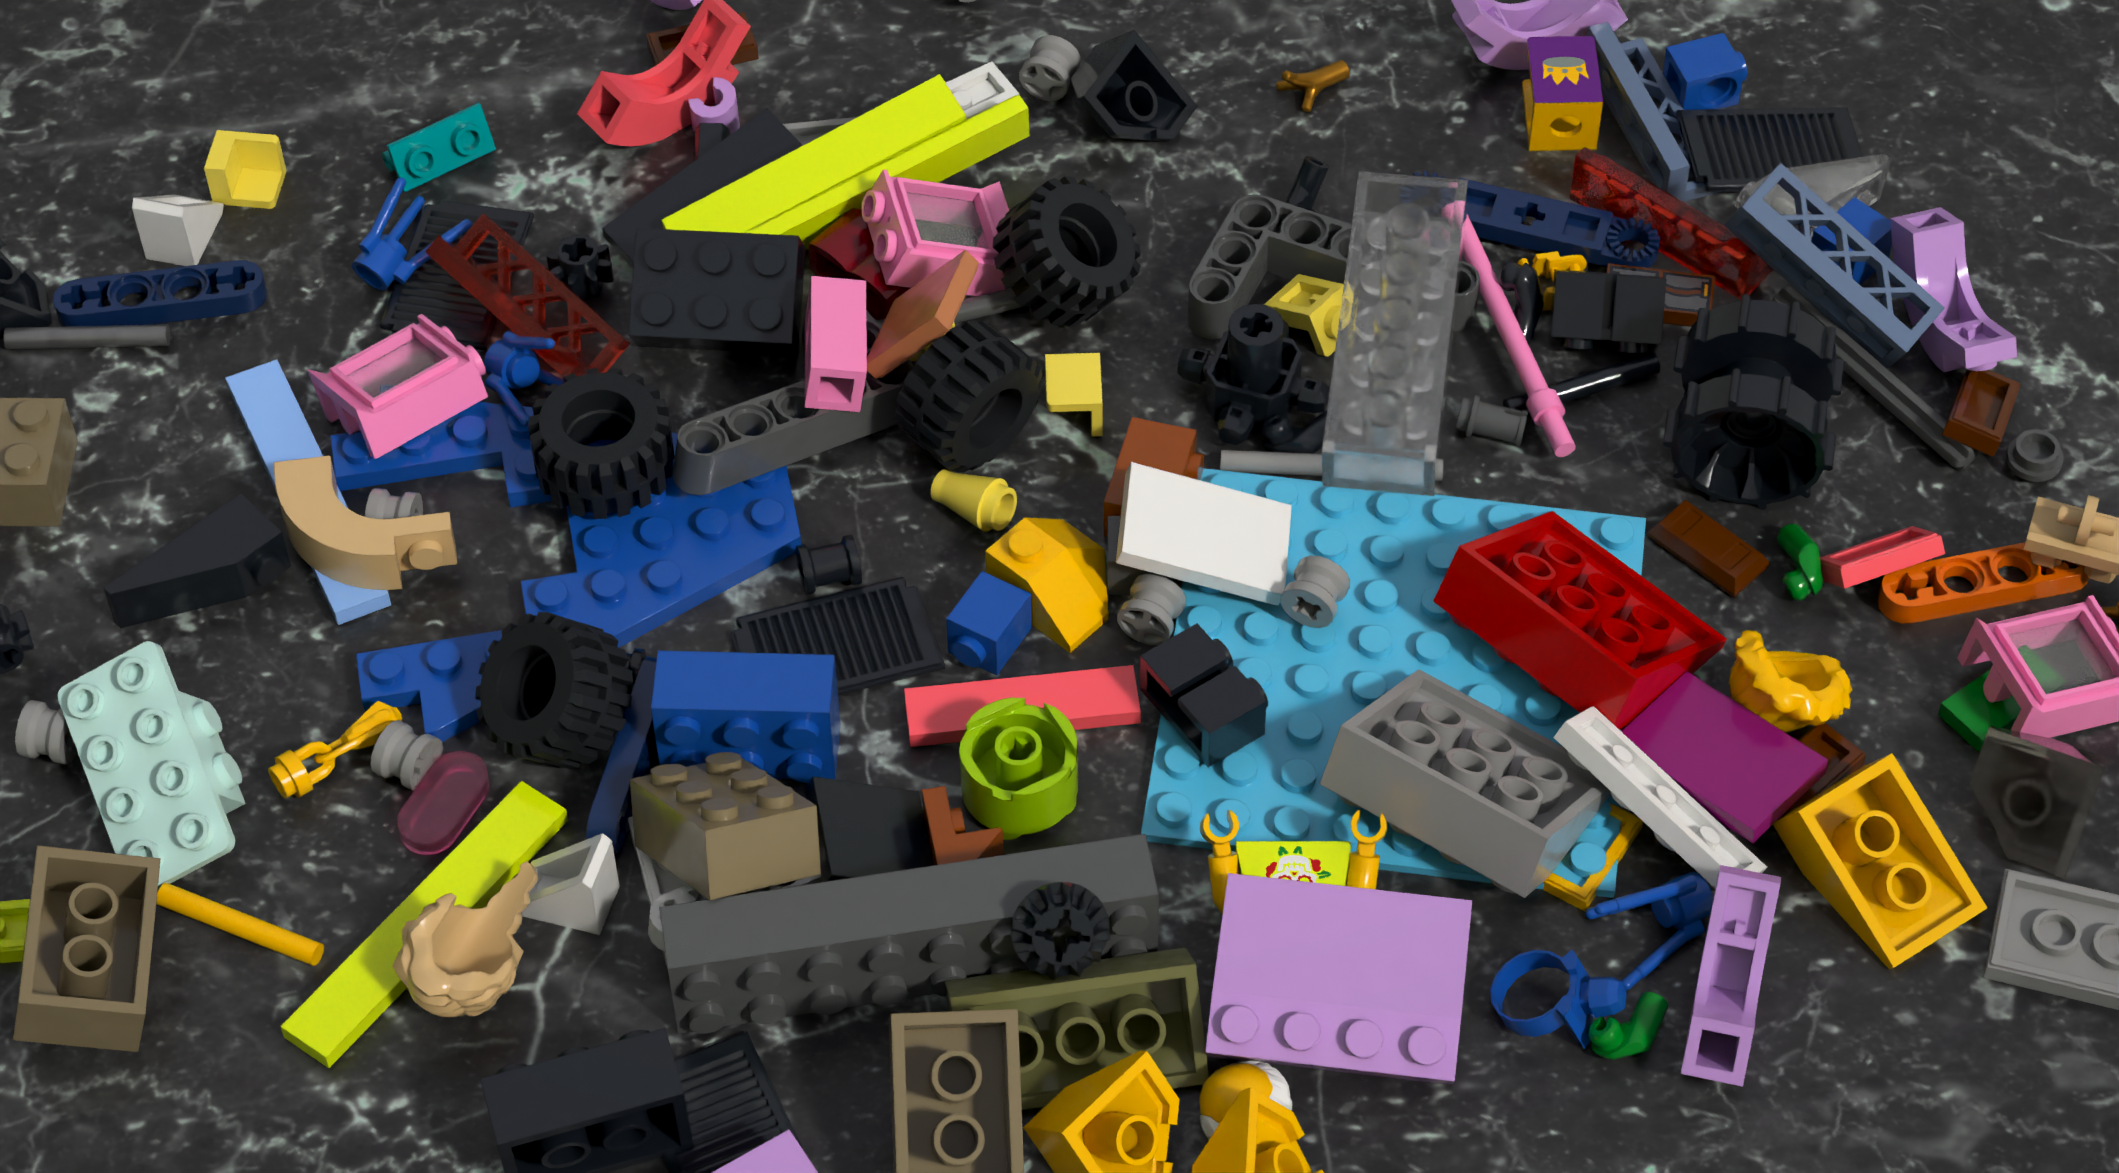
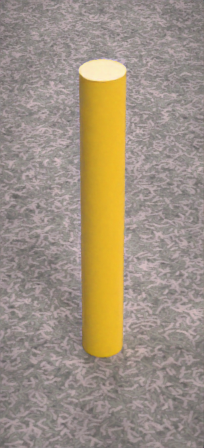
(240, 924)

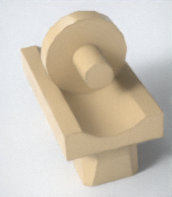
(2075, 536)

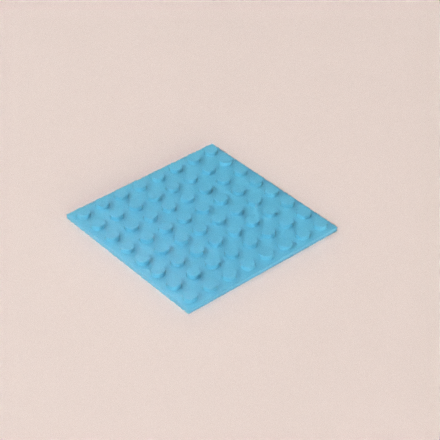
(1321, 677)

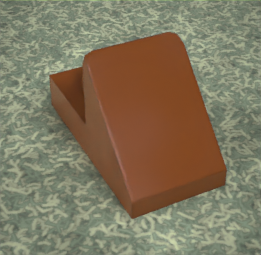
(948, 835)

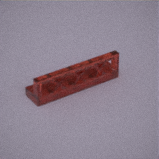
(1683, 231)
(512, 310)

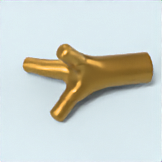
(1314, 81)

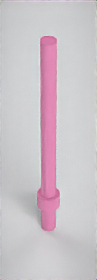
(1543, 402)

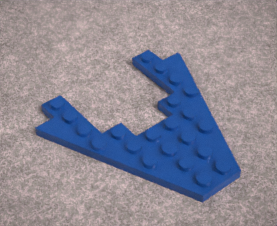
(629, 567)

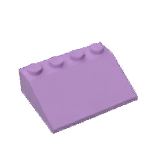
(1339, 979)

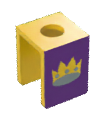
(1562, 94)

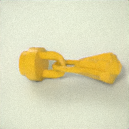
(290, 774)

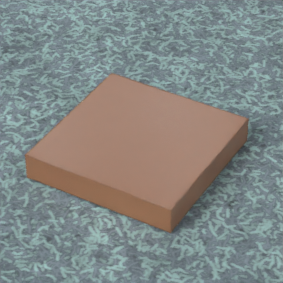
(921, 315)

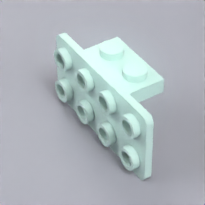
(153, 762)

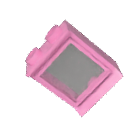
(929, 223)
(402, 385)
(2054, 665)

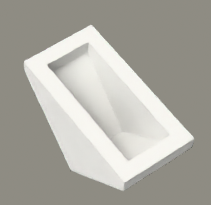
(175, 227)
(575, 885)

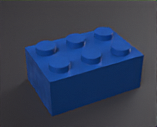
(761, 705)

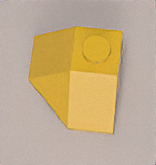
(1060, 571)
(1109, 1121)
(1254, 1138)

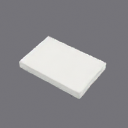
(1204, 534)

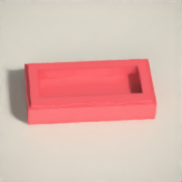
(1881, 556)

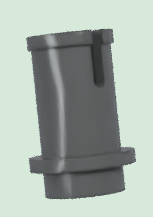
(1491, 420)

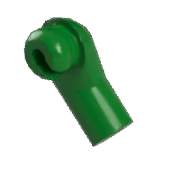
(1805, 553)
(1627, 1038)

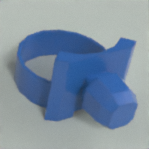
(1577, 1009)

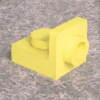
(1313, 307)

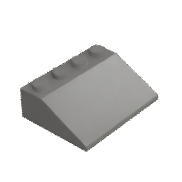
(1464, 781)

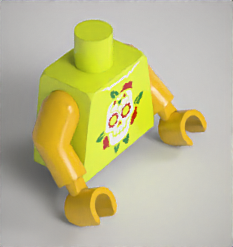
(1292, 860)

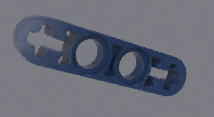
(160, 289)
(629, 759)

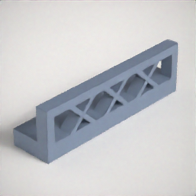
(1637, 115)
(1822, 280)

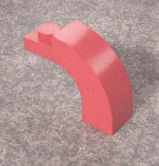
(656, 102)

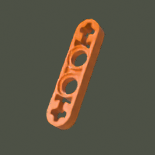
(1982, 571)

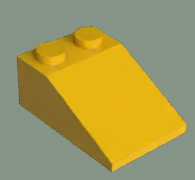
(1881, 861)

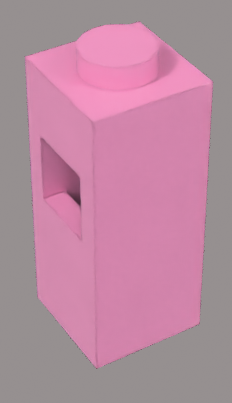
(835, 344)

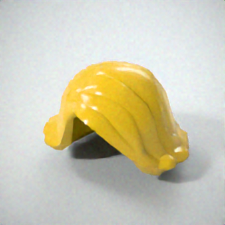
(1787, 685)

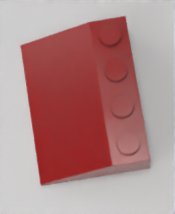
(1574, 617)

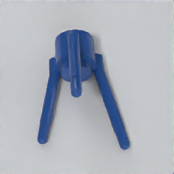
(383, 255)
(515, 366)
(1676, 904)

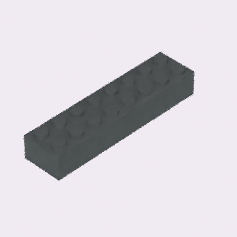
(888, 933)

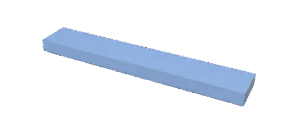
(284, 435)

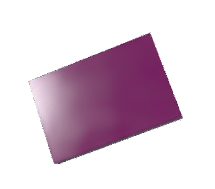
(1725, 755)

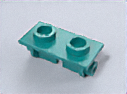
(440, 147)

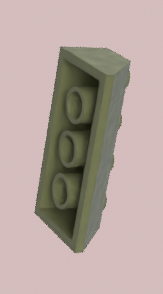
(1097, 1019)

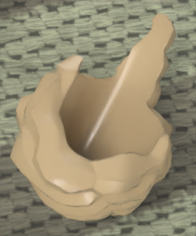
(461, 956)

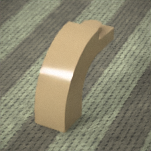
(351, 546)

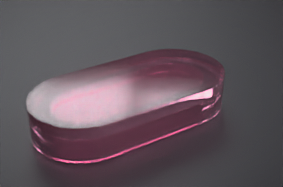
(443, 802)

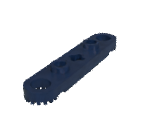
(1558, 226)

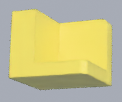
(245, 169)
(1075, 385)

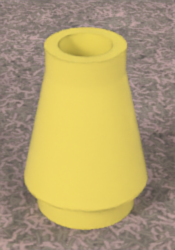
(978, 499)

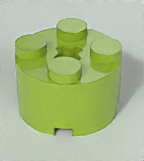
(1019, 767)

